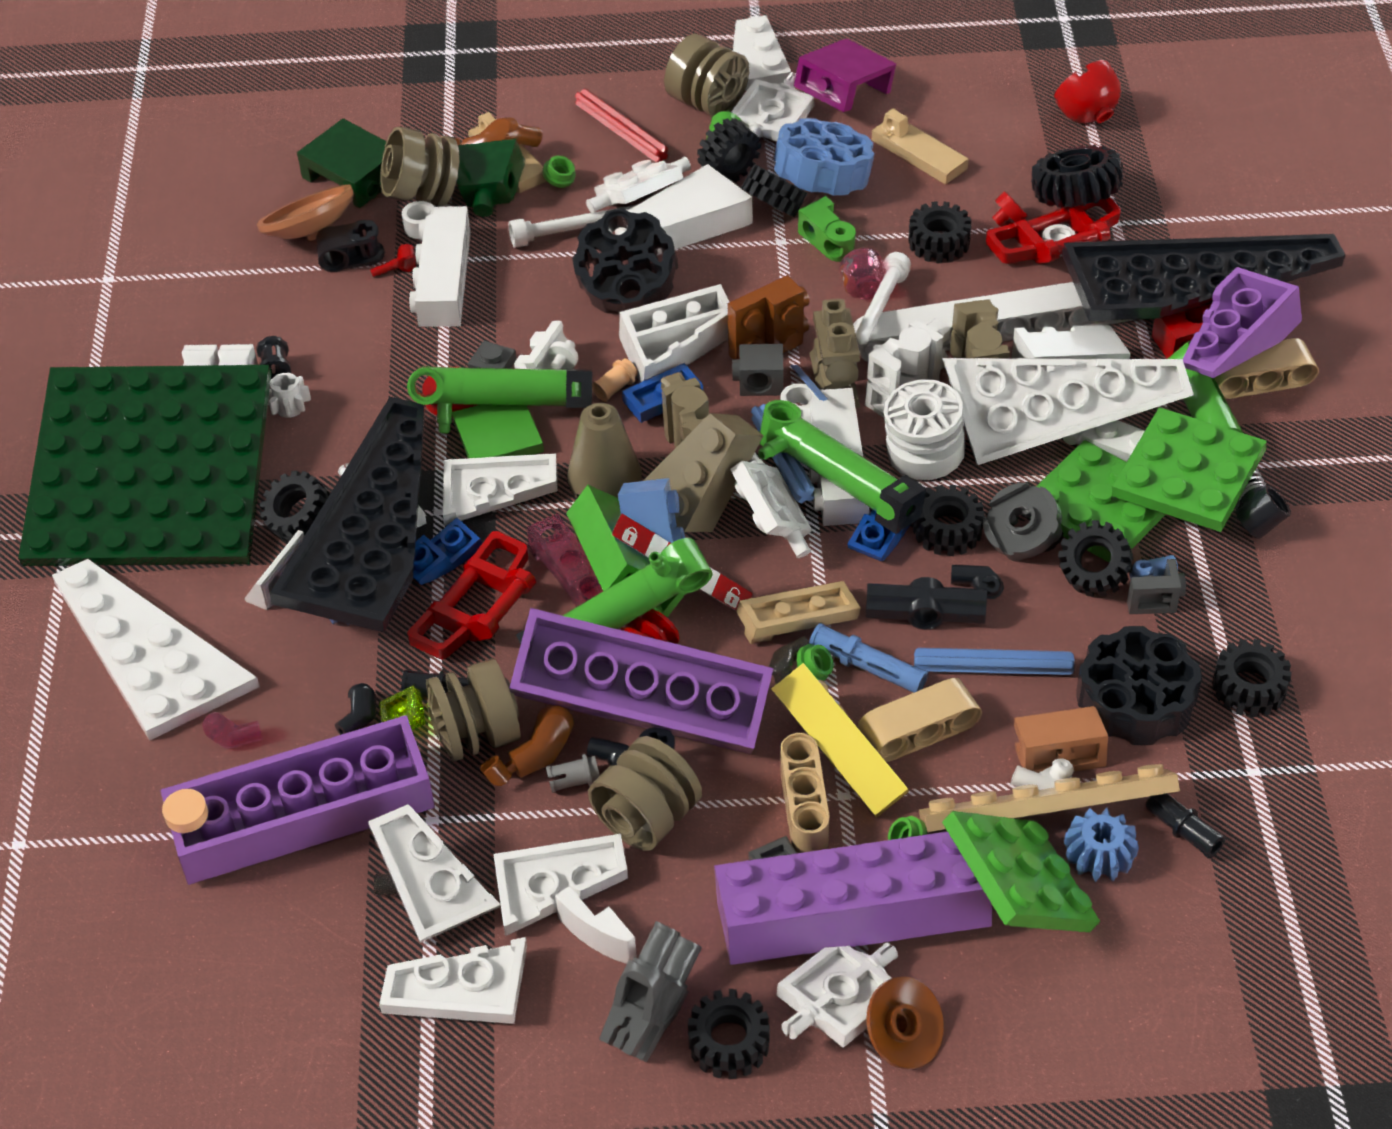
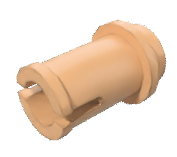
(621, 374)

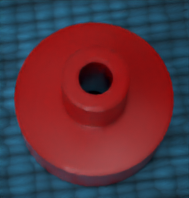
(1008, 210)

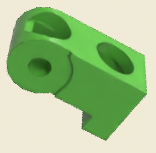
(826, 230)

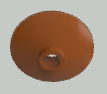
(918, 1020)

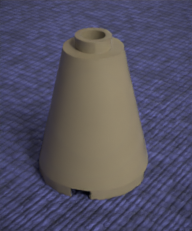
(602, 452)

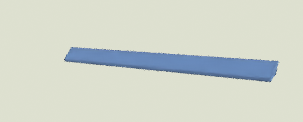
(809, 382)

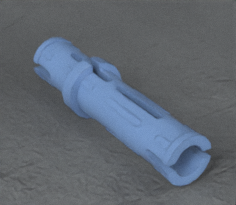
(885, 666)

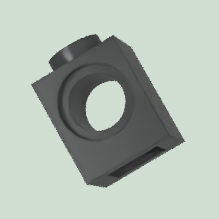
(759, 369)

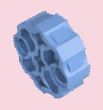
(823, 156)

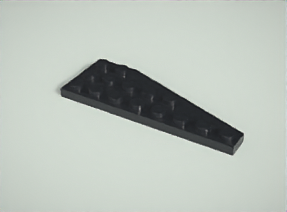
(1181, 274)
(364, 537)

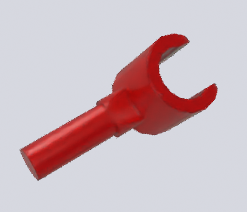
(405, 261)

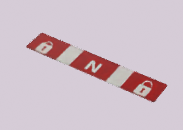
(647, 542)

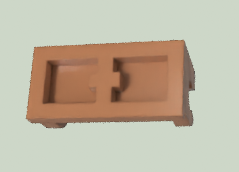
(1065, 734)

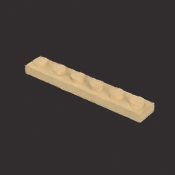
(1065, 795)

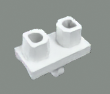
(549, 350)

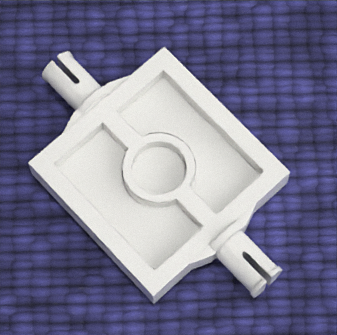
(771, 105)
(637, 183)
(772, 503)
(834, 991)

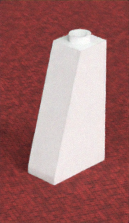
(698, 207)

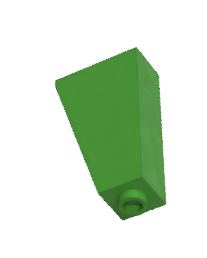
(612, 560)

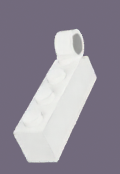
(441, 262)
(839, 420)

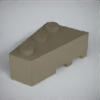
(702, 468)

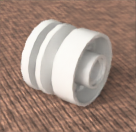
(924, 429)

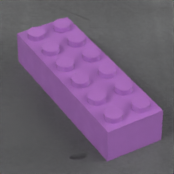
(641, 681)
(302, 798)
(847, 897)

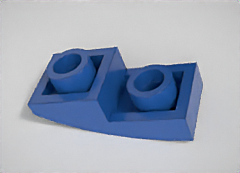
(874, 539)
(444, 552)

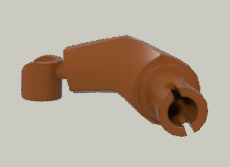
(506, 129)
(548, 738)

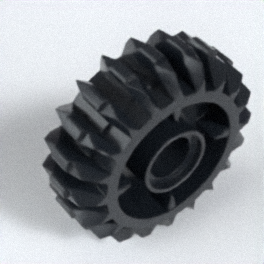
(1077, 176)

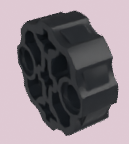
(638, 246)
(1139, 684)

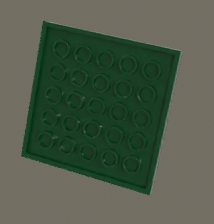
(147, 466)

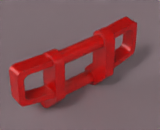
(1048, 250)
(479, 626)

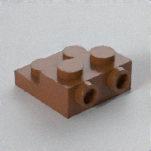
(768, 316)

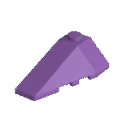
(1243, 321)

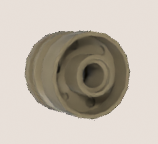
(706, 75)
(419, 166)
(473, 709)
(645, 793)

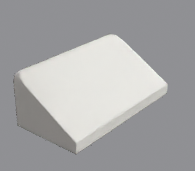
(260, 593)

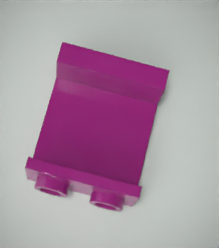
(838, 68)

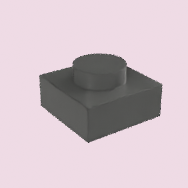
(493, 356)

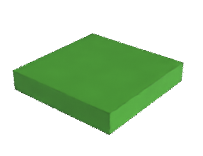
(497, 431)

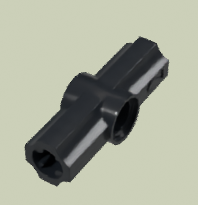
(926, 603)

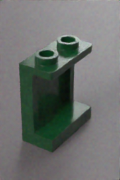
(347, 158)

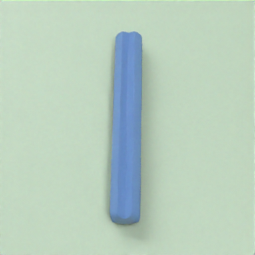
(789, 467)
(994, 661)

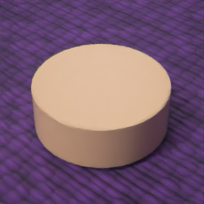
(185, 810)

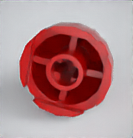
(1090, 95)

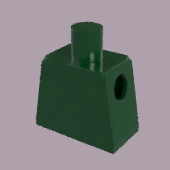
(489, 174)

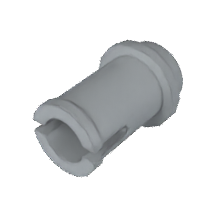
(577, 773)

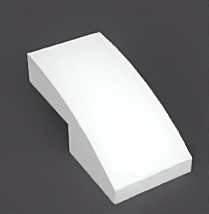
(601, 932)

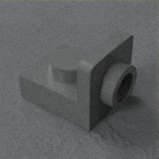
(1157, 593)

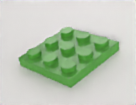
(1189, 469)
(1084, 494)
(1021, 872)

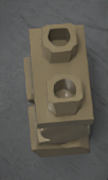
(976, 331)
(835, 348)
(682, 406)

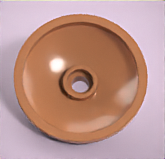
(307, 214)

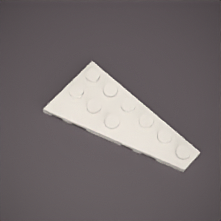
(1040, 400)
(152, 658)

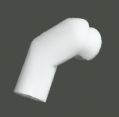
(1045, 779)

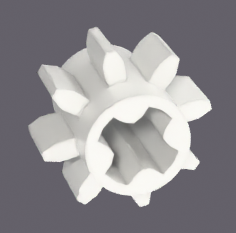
(288, 395)

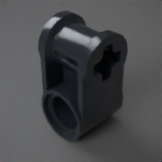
(346, 246)

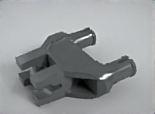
(650, 992)

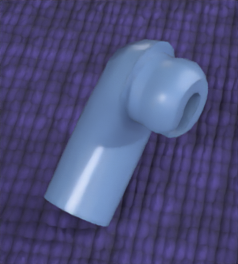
(1150, 567)

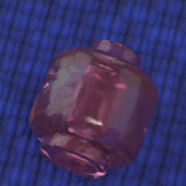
(862, 272)

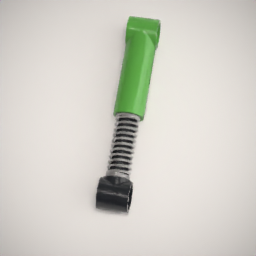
(1260, 504)

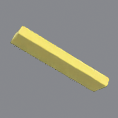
(840, 740)

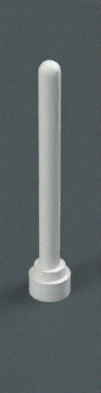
(524, 232)
(897, 269)

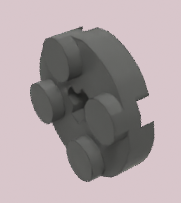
(1034, 537)

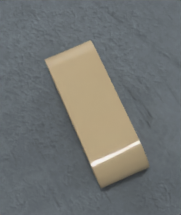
(1275, 369)
(920, 719)
(803, 775)

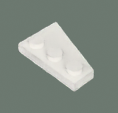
(761, 48)
(493, 483)
(534, 876)
(428, 877)
(460, 987)

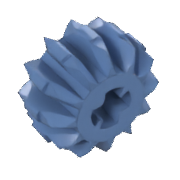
(1101, 844)

